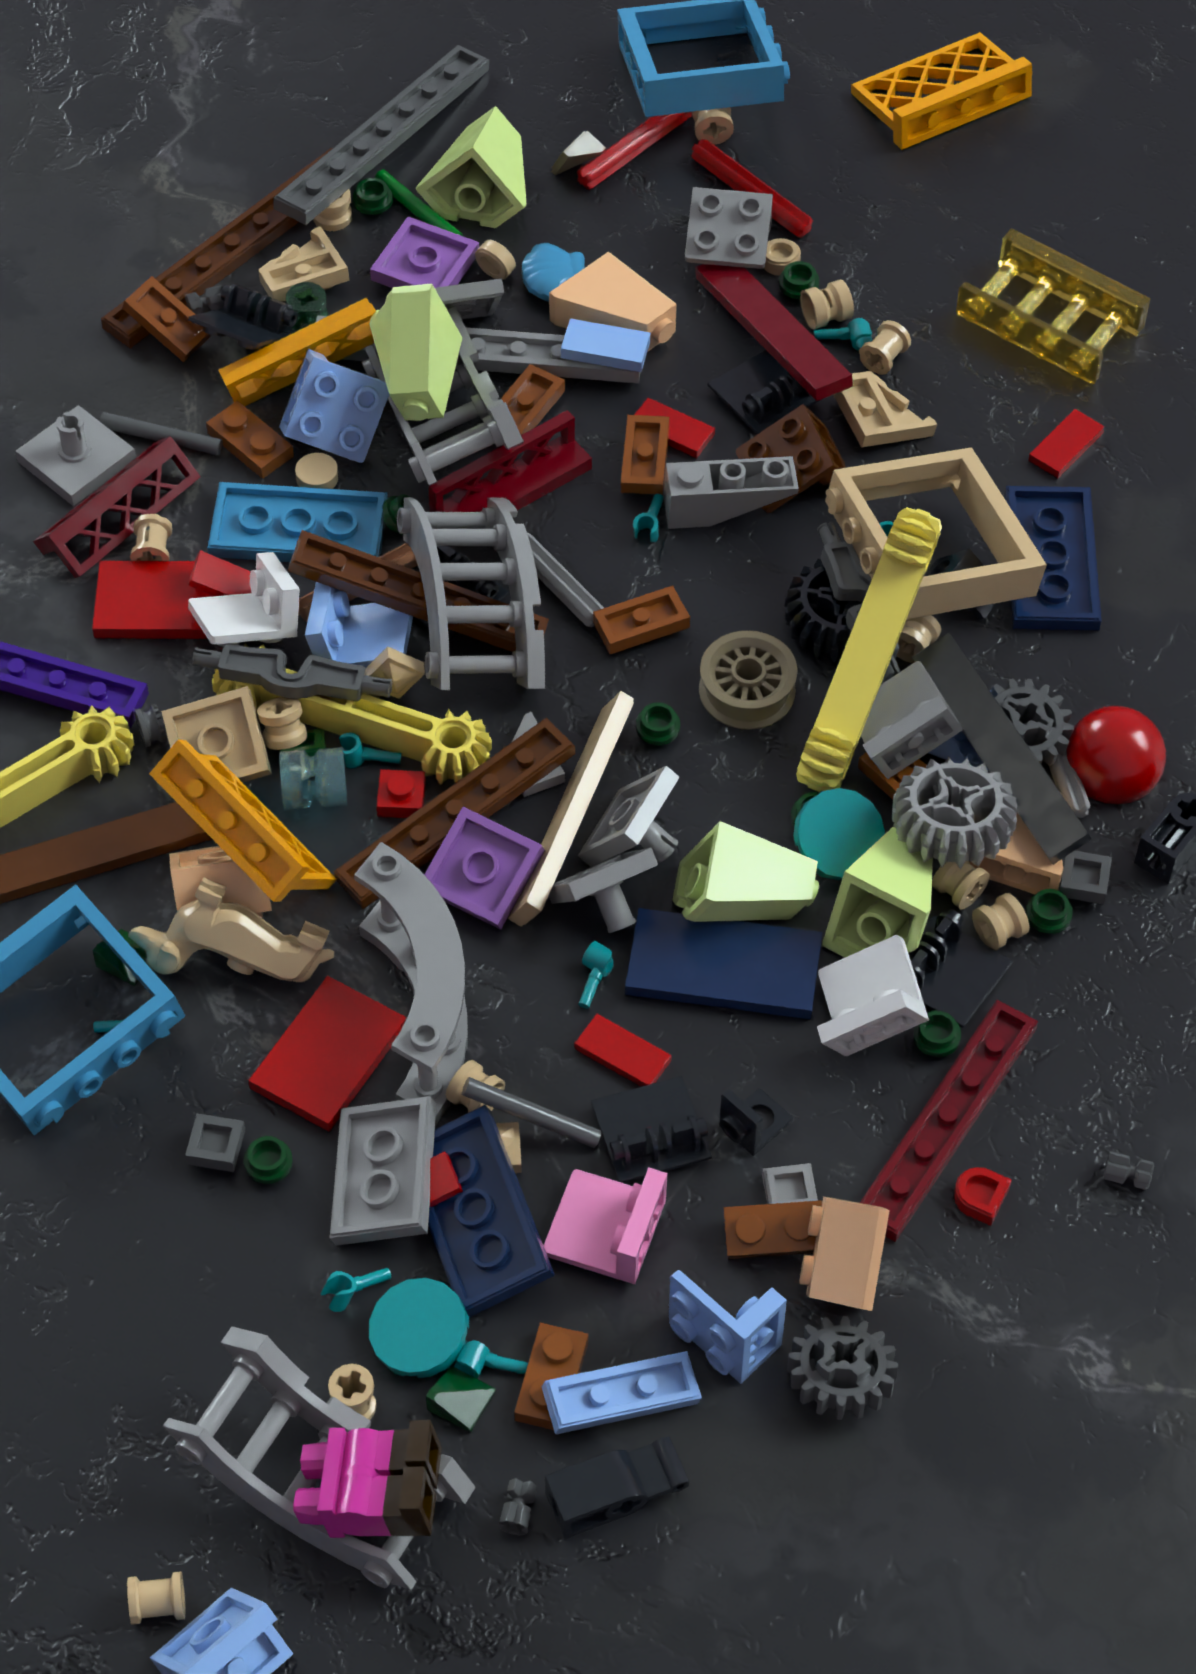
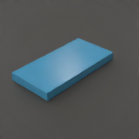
(271, 518)

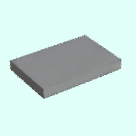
(473, 298)
(383, 1171)

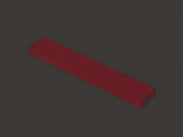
(776, 329)
(949, 1115)

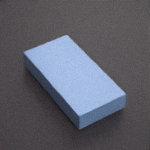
(605, 345)

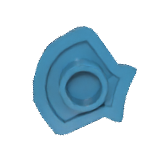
(548, 268)

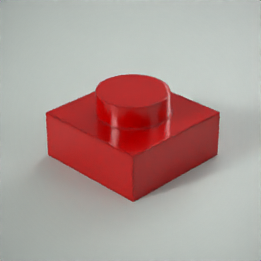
(400, 793)

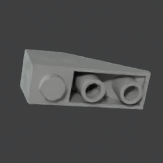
(723, 489)

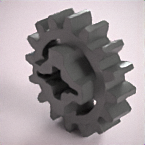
(1036, 718)
(842, 1367)

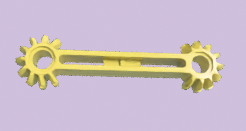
(869, 650)
(391, 728)
(66, 761)

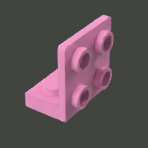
(607, 1223)

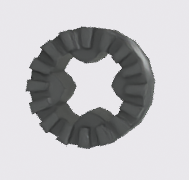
(149, 725)

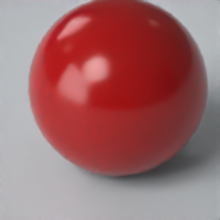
(1117, 754)

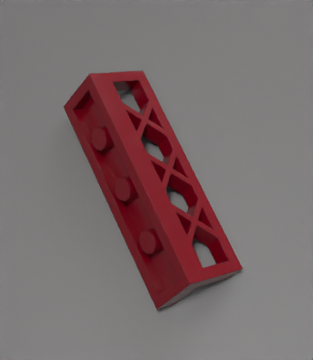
(521, 482)
(107, 495)

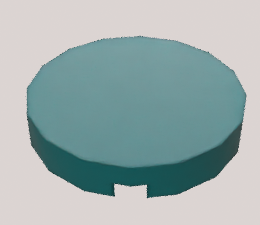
(837, 830)
(418, 1327)

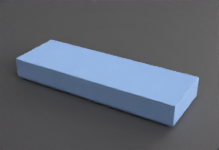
(621, 1392)

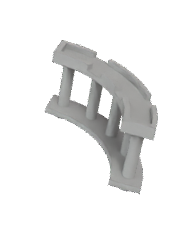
(497, 424)
(494, 528)
(424, 943)
(262, 1361)

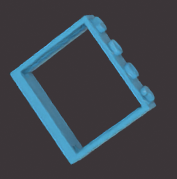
(702, 87)
(115, 1049)

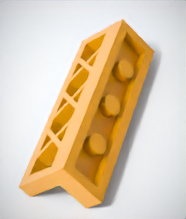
(282, 360)

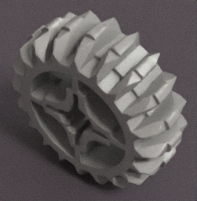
(954, 812)

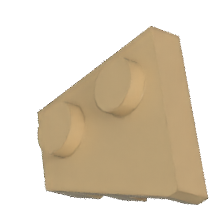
(313, 263)
(879, 413)

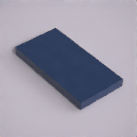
(1063, 533)
(724, 964)
(487, 1229)

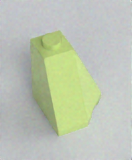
(479, 174)
(416, 350)
(743, 879)
(881, 897)

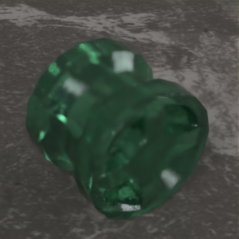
(308, 301)

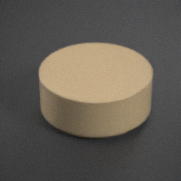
(780, 254)
(495, 259)
(317, 471)

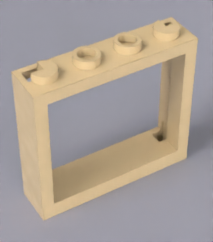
(1019, 562)

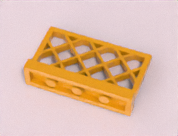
(947, 104)
(239, 822)

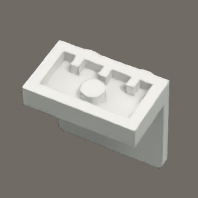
(261, 615)
(870, 997)

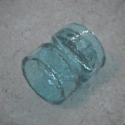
(329, 775)

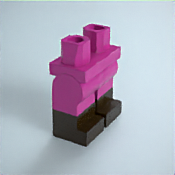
(372, 1481)

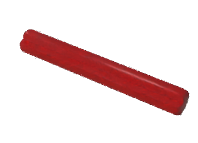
(628, 148)
(743, 180)

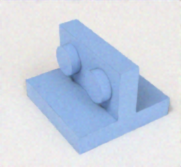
(226, 1638)

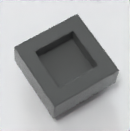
(1086, 877)
(215, 1142)

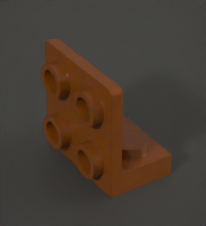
(804, 438)

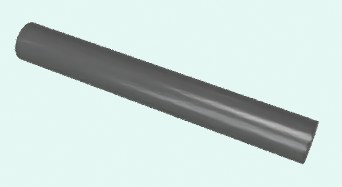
(158, 432)
(531, 1112)

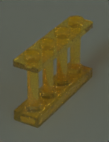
(1069, 280)

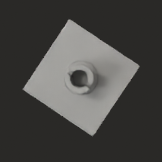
(75, 455)
(630, 820)
(604, 883)

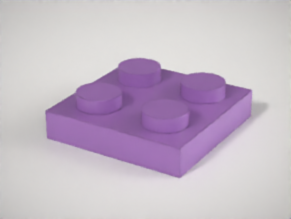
(424, 256)
(483, 867)

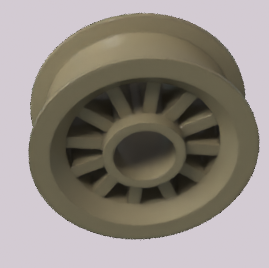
(748, 679)

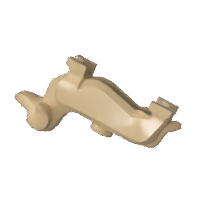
(234, 933)

